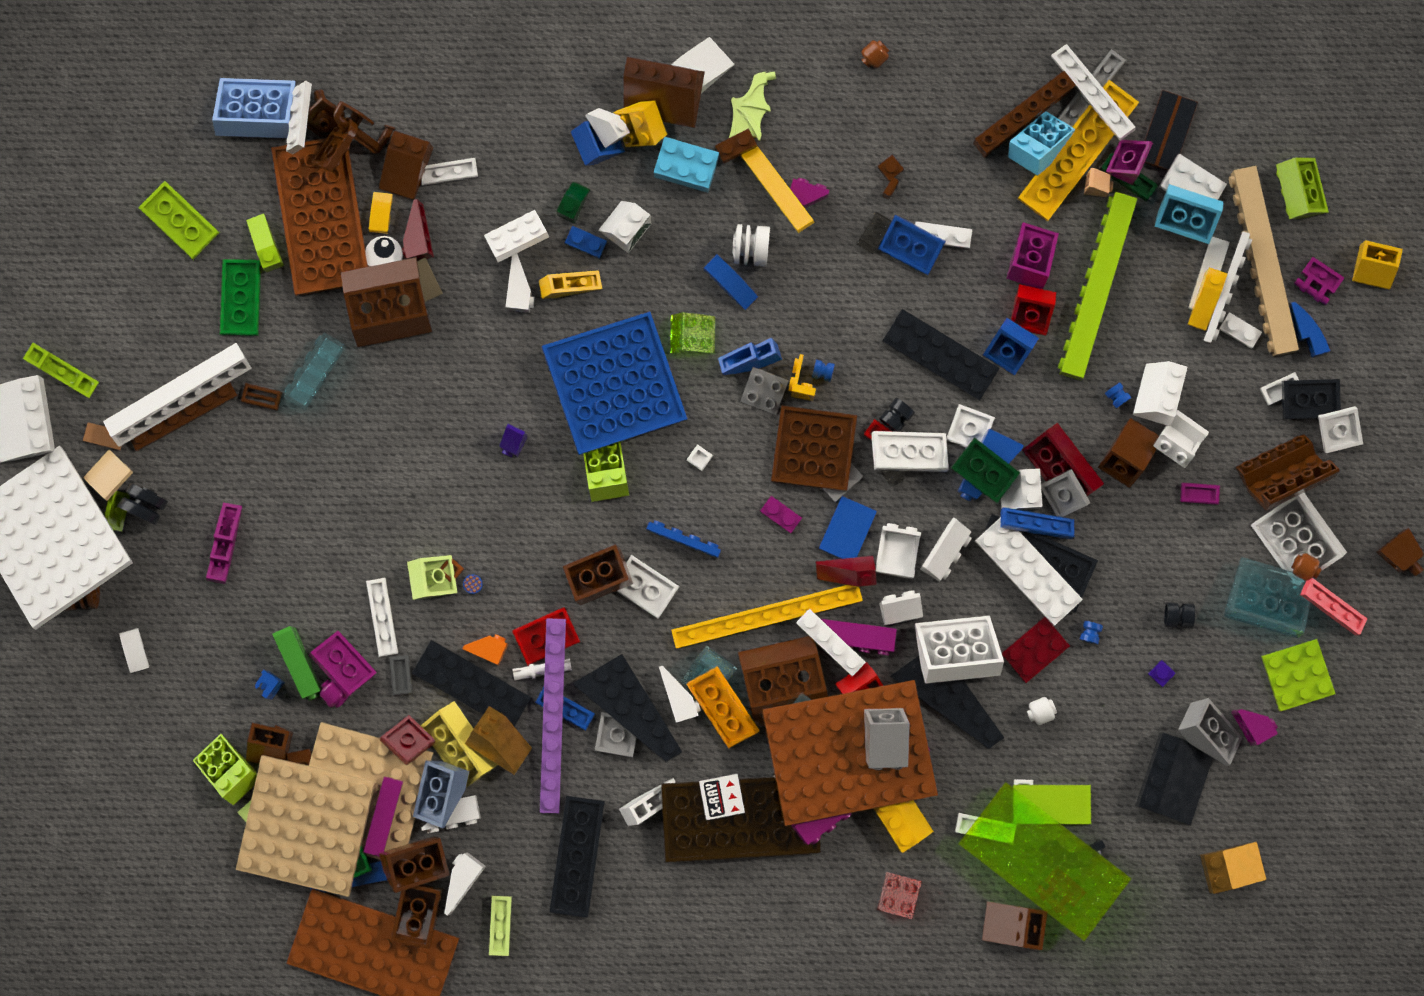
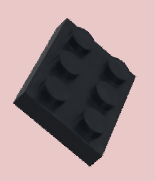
(1310, 398)

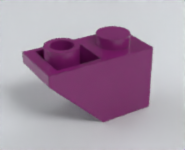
(808, 193)

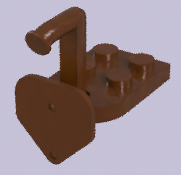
(342, 135)

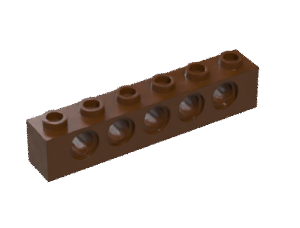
(1024, 114)

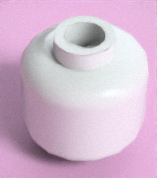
(1041, 711)

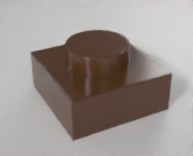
(890, 168)

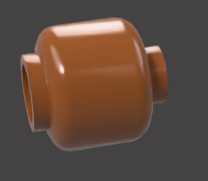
(875, 54)
(1306, 567)

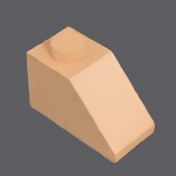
(1098, 183)

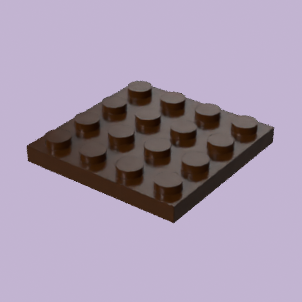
(814, 448)

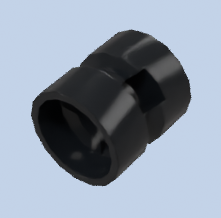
(897, 415)
(1176, 615)

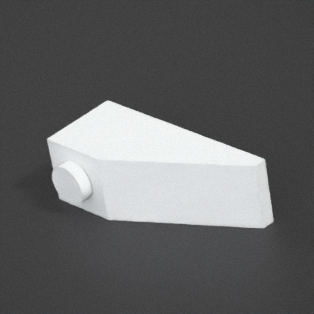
(518, 294)
(681, 701)
(643, 806)

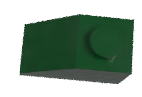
(572, 202)

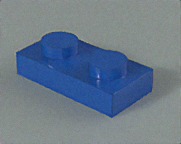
(585, 242)

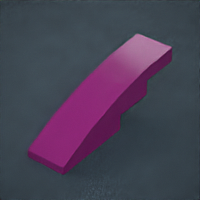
(224, 543)

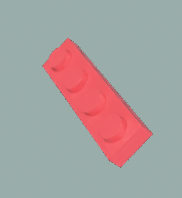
(1333, 606)

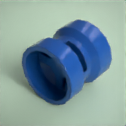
(821, 370)
(1118, 395)
(1091, 633)

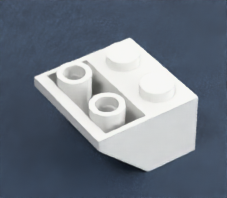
(901, 608)

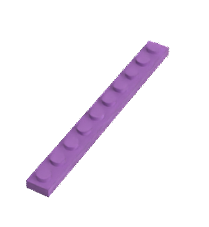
(552, 715)

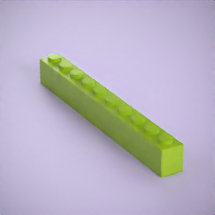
(1098, 285)

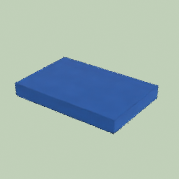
(911, 244)
(847, 529)

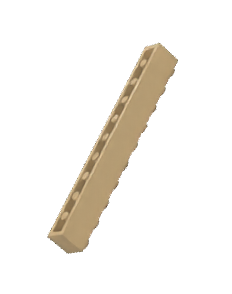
(1264, 262)

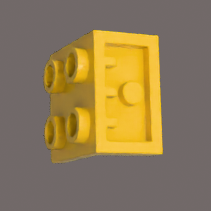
(804, 390)

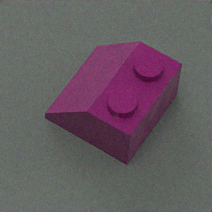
(1255, 726)

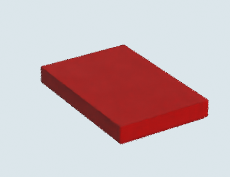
(532, 636)

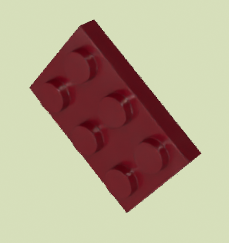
(1035, 649)

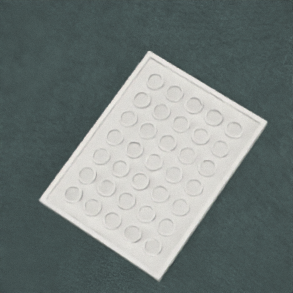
(54, 539)

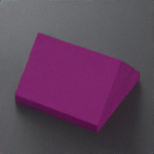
(1129, 159)

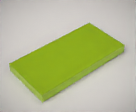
(178, 220)
(1062, 802)

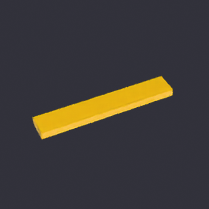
(777, 189)

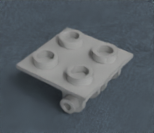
(764, 390)

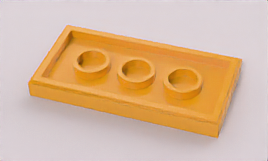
(722, 707)

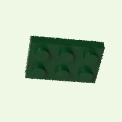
(985, 470)

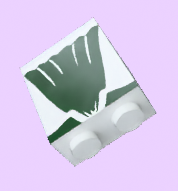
(626, 225)

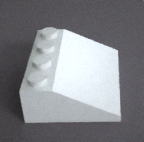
(24, 420)
(1298, 529)
(958, 649)

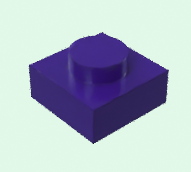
(1161, 673)

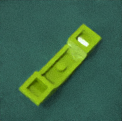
(61, 370)

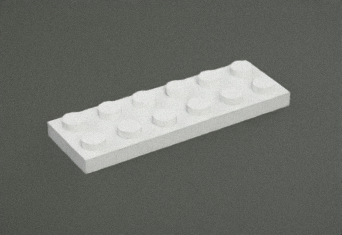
(1029, 571)

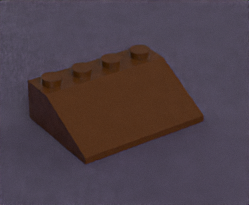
(670, 86)

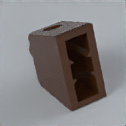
(1403, 553)

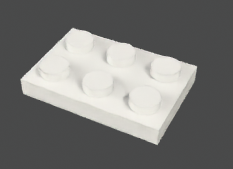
(1192, 177)
(516, 236)

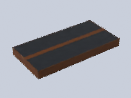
(1169, 129)

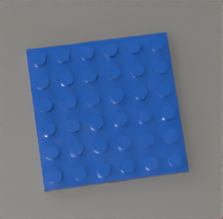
(614, 383)

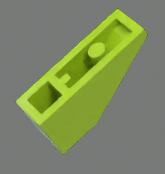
(264, 243)

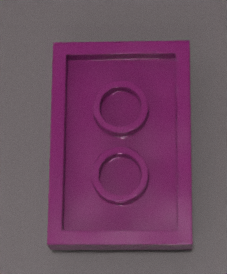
(342, 663)

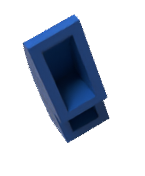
(730, 282)
(1308, 330)
(750, 356)

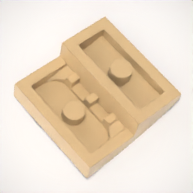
(108, 475)

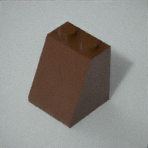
(1129, 453)

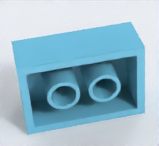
(686, 164)
(1189, 214)

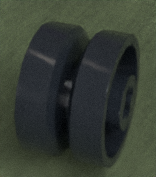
(143, 502)

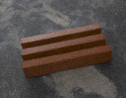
(277, 400)

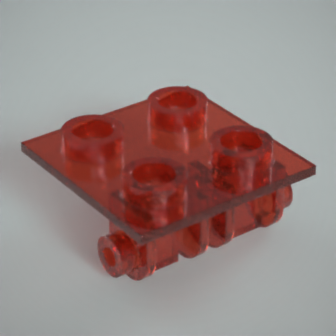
(899, 895)

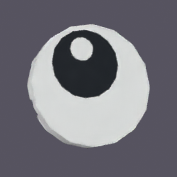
(383, 250)

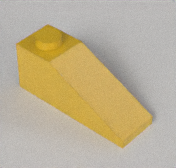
(569, 284)
(1207, 298)

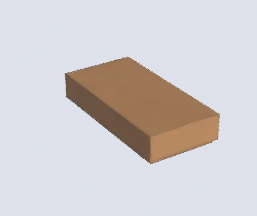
(99, 435)

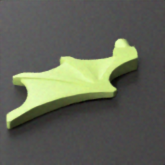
(751, 107)

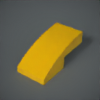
(380, 212)

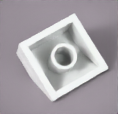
(1024, 491)

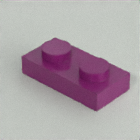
(781, 514)

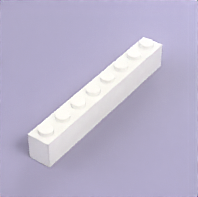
(177, 395)

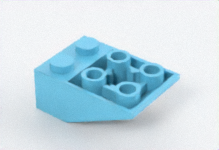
(1040, 143)

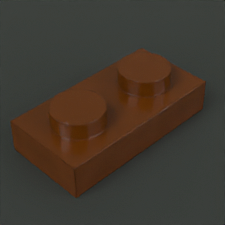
(736, 145)

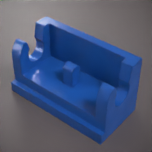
(270, 683)

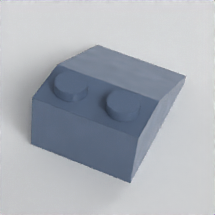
(439, 792)

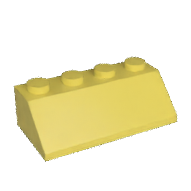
(450, 733)

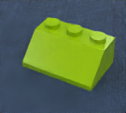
(1301, 188)

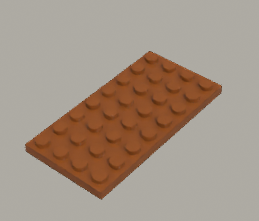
(318, 218)
(356, 949)

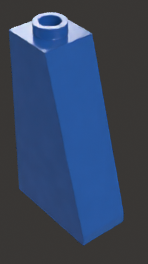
(1000, 445)

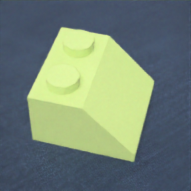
(429, 580)

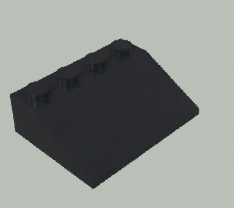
(1174, 779)

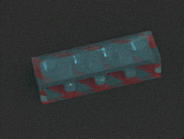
(314, 371)

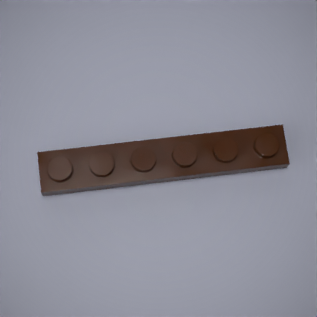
(185, 416)

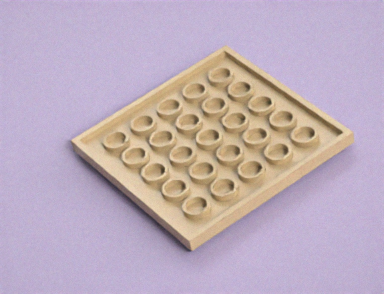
(368, 758)
(305, 825)

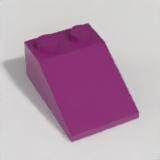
(1032, 256)

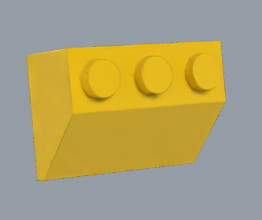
(904, 824)

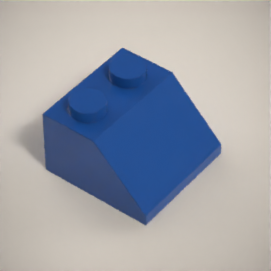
(590, 146)
(1010, 346)

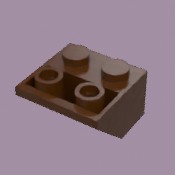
(268, 742)

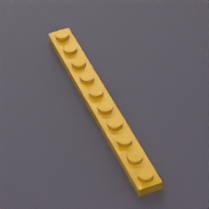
(765, 615)

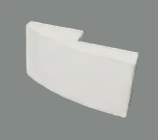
(134, 650)

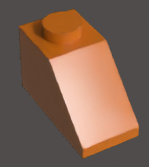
(488, 648)

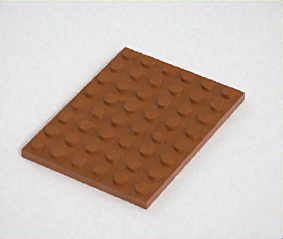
(822, 755)

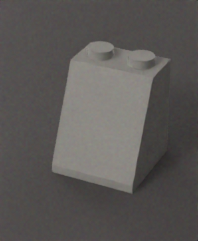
(886, 738)

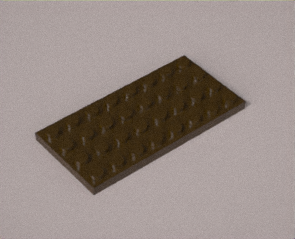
(741, 835)

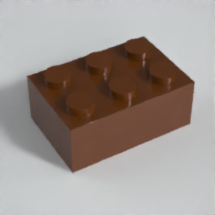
(597, 575)

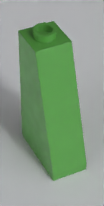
(297, 662)

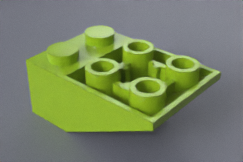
(606, 473)
(226, 769)

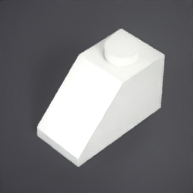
(607, 126)

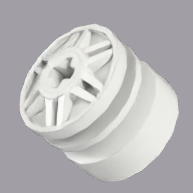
(751, 245)

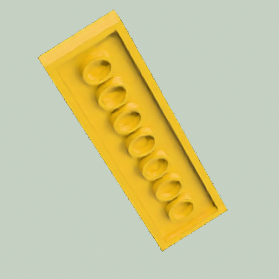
(1091, 135)

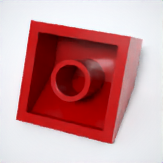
(1033, 309)
(863, 679)

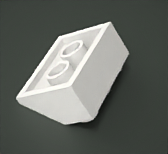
(1160, 392)
(946, 550)

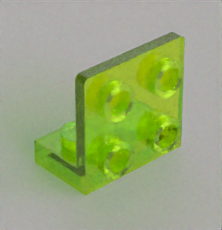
(692, 333)

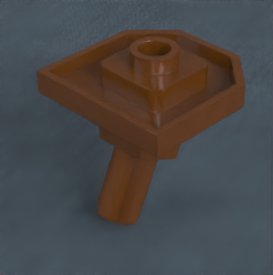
(321, 115)

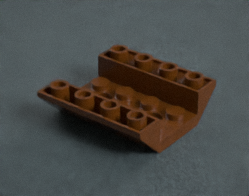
(382, 287)
(1285, 472)
(781, 666)

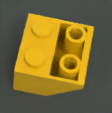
(643, 123)
(1377, 264)

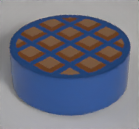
(472, 584)

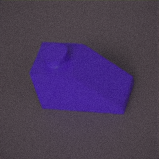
(512, 441)

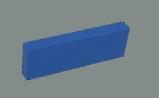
(572, 712)

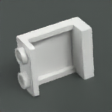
(1181, 439)
(898, 551)

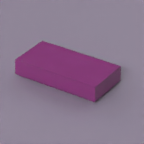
(1200, 493)

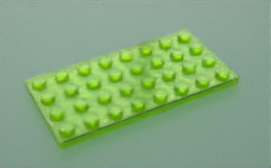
(1044, 861)

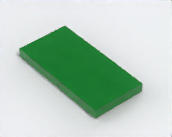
(240, 297)

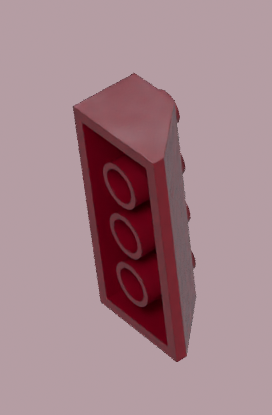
(1057, 454)

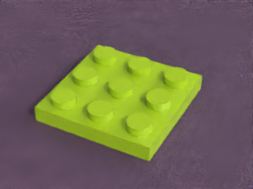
(1298, 675)

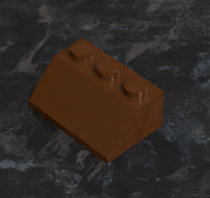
(414, 864)

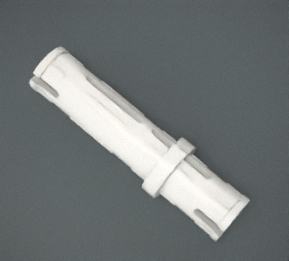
(536, 670)

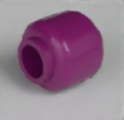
(332, 694)

